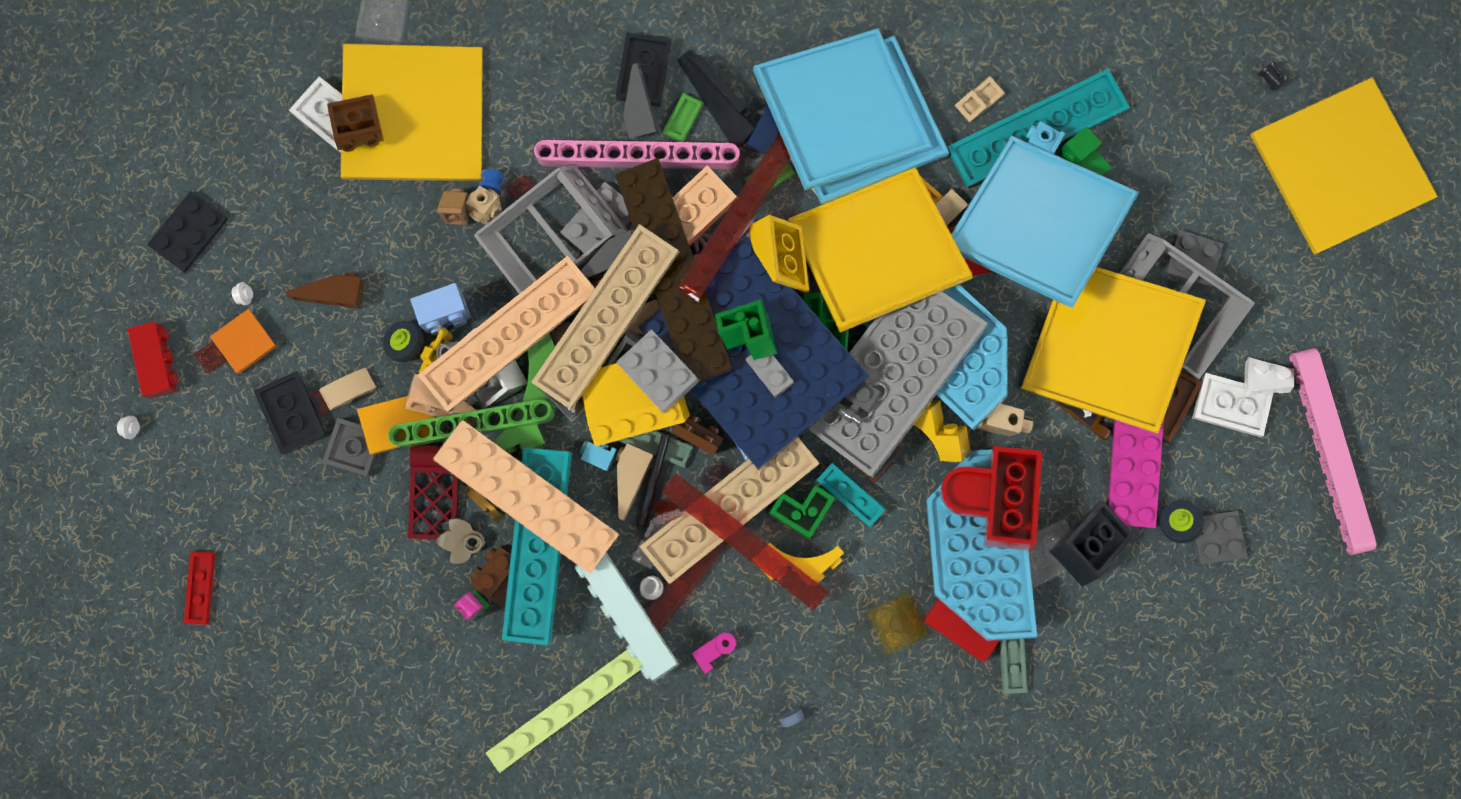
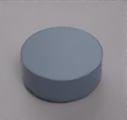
(791, 717)

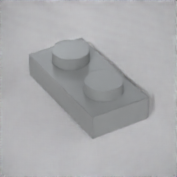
(771, 374)

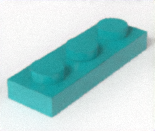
(851, 494)

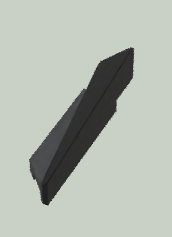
(718, 97)

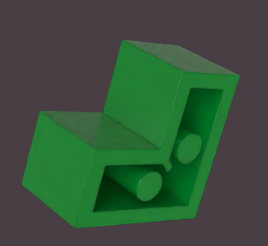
(1082, 151)
(748, 326)
(805, 517)

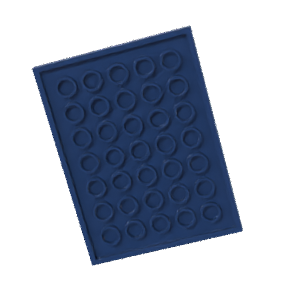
(805, 349)

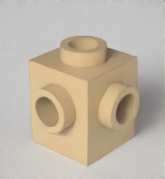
(483, 205)

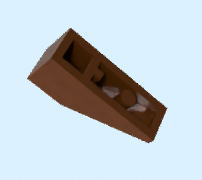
(335, 290)

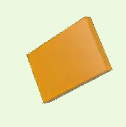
(381, 417)

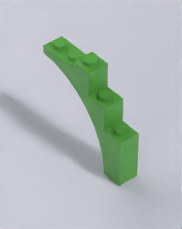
(531, 435)

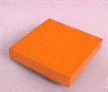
(243, 341)

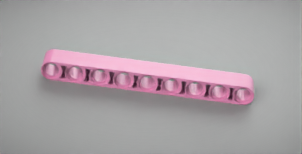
(627, 148)
(1334, 453)

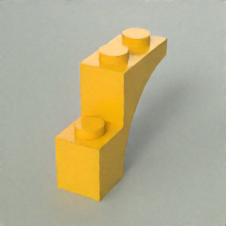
(950, 439)
(815, 566)

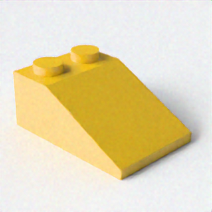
(781, 251)

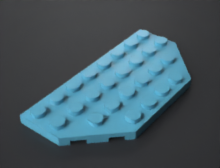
(982, 375)
(976, 581)

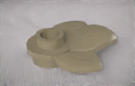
(457, 540)

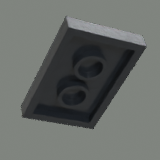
(653, 58)
(187, 231)
(289, 413)

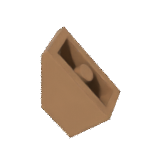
(454, 208)

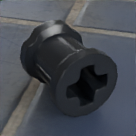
(1273, 75)

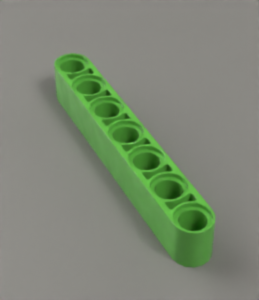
(483, 416)

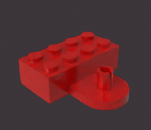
(1002, 494)

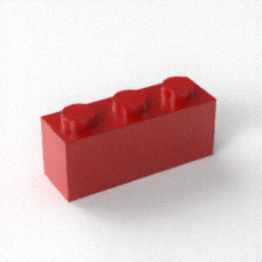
(153, 360)
(958, 631)

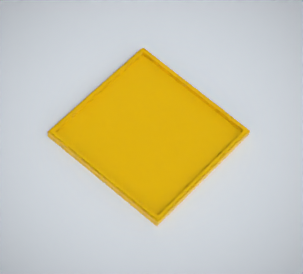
(425, 108)
(1343, 166)
(880, 249)
(1116, 349)

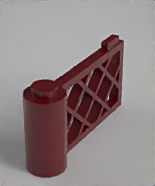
(422, 461)

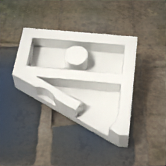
(1267, 378)

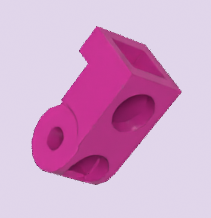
(722, 644)

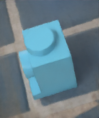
(1050, 144)
(598, 455)

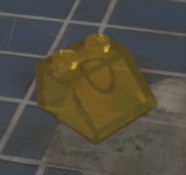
(896, 623)

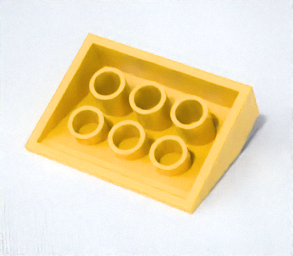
(620, 409)

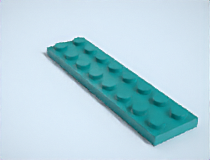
(1067, 111)
(535, 562)

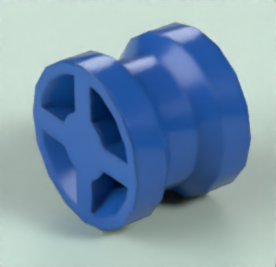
(491, 180)

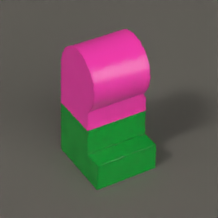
(472, 605)

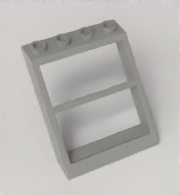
(581, 191)
(1224, 322)

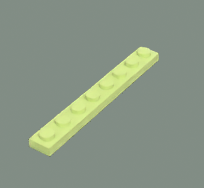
(563, 710)

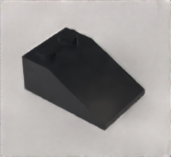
(1092, 544)

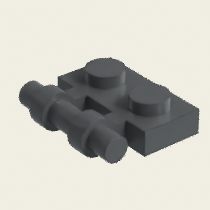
(862, 397)

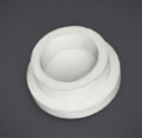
(242, 293)
(128, 427)
(651, 587)

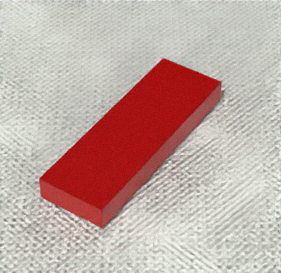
(199, 588)

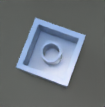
(441, 309)

